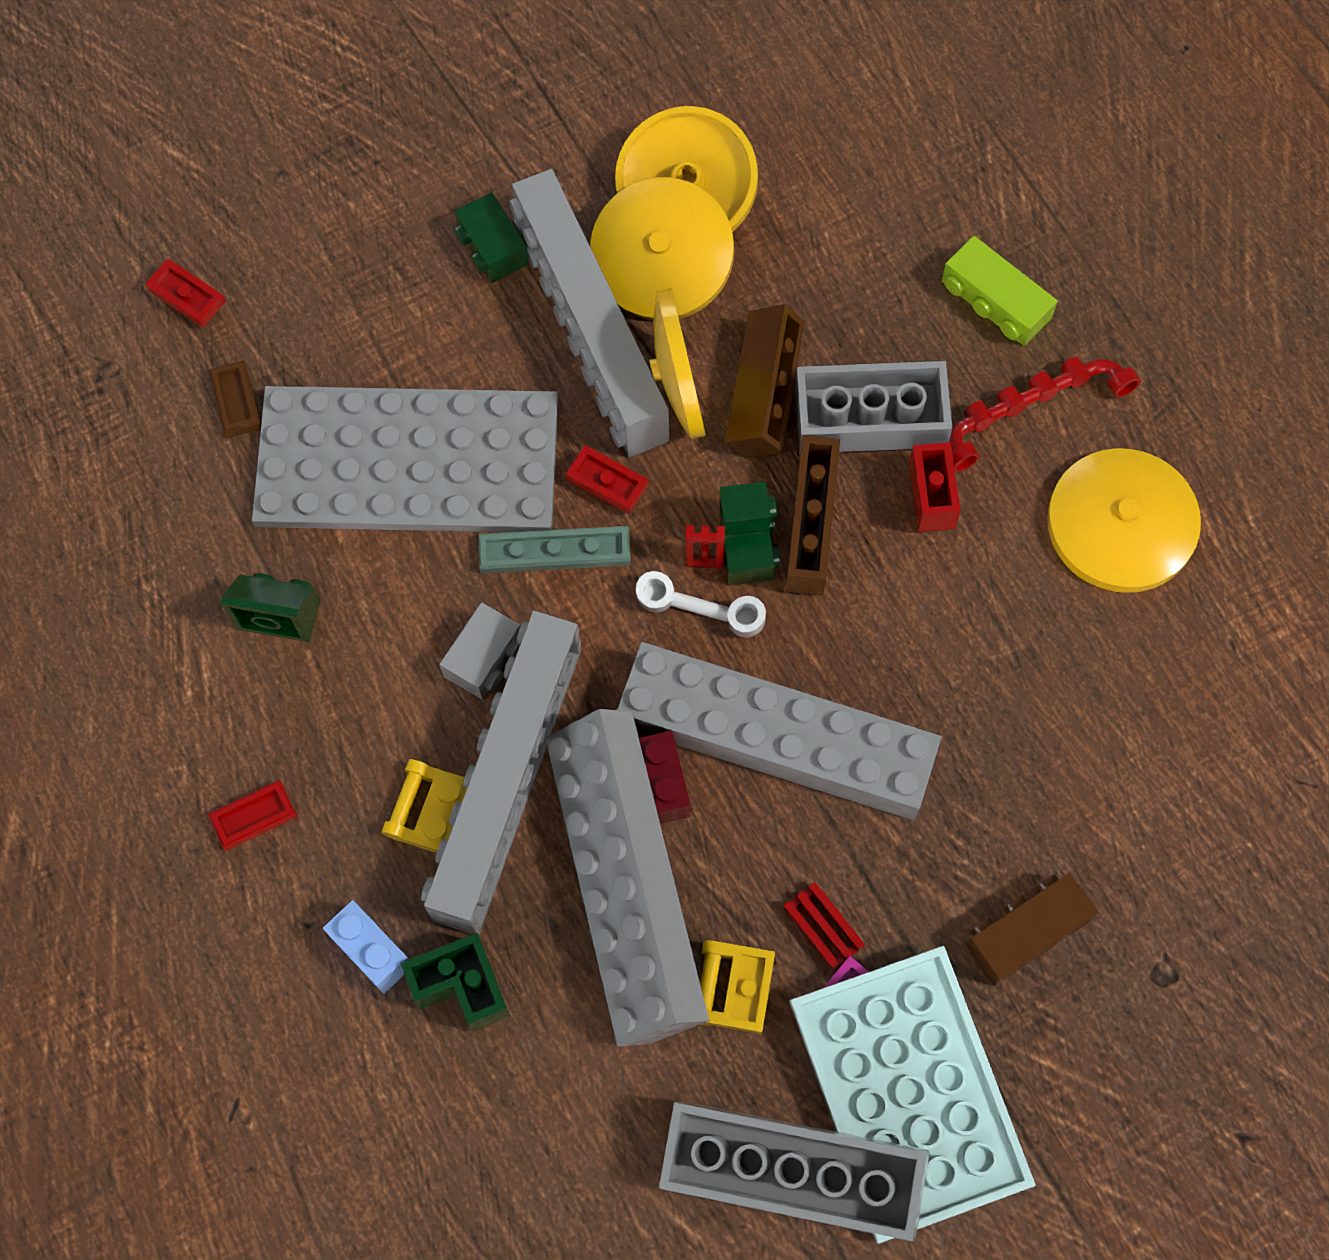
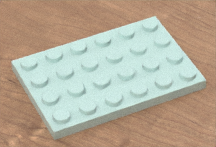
(912, 1072)

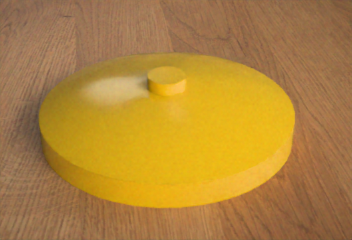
(696, 148)
(660, 239)
(673, 365)
(1124, 520)

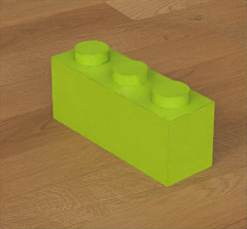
(998, 291)

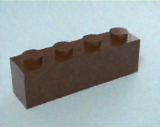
(765, 381)
(813, 515)

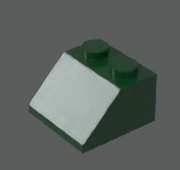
(272, 606)

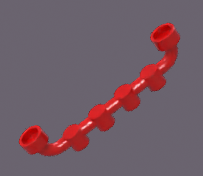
(1041, 389)

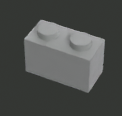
(481, 651)

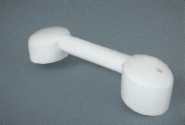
(744, 616)

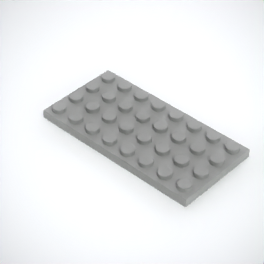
(406, 459)

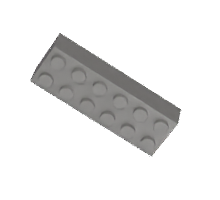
(795, 1170)

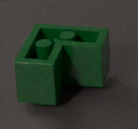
(747, 520)
(462, 971)

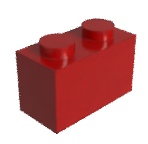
(934, 487)

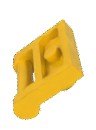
(435, 815)
(746, 989)

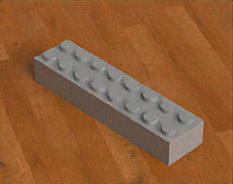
(590, 313)
(780, 731)
(503, 774)
(626, 879)

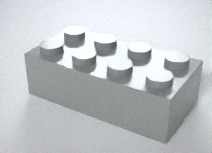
(874, 404)

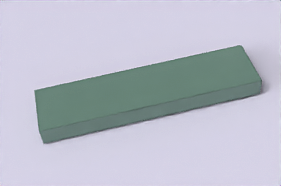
(554, 549)

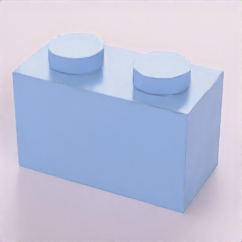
(367, 946)

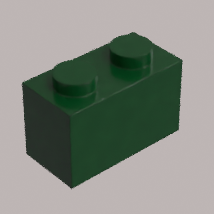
(491, 237)

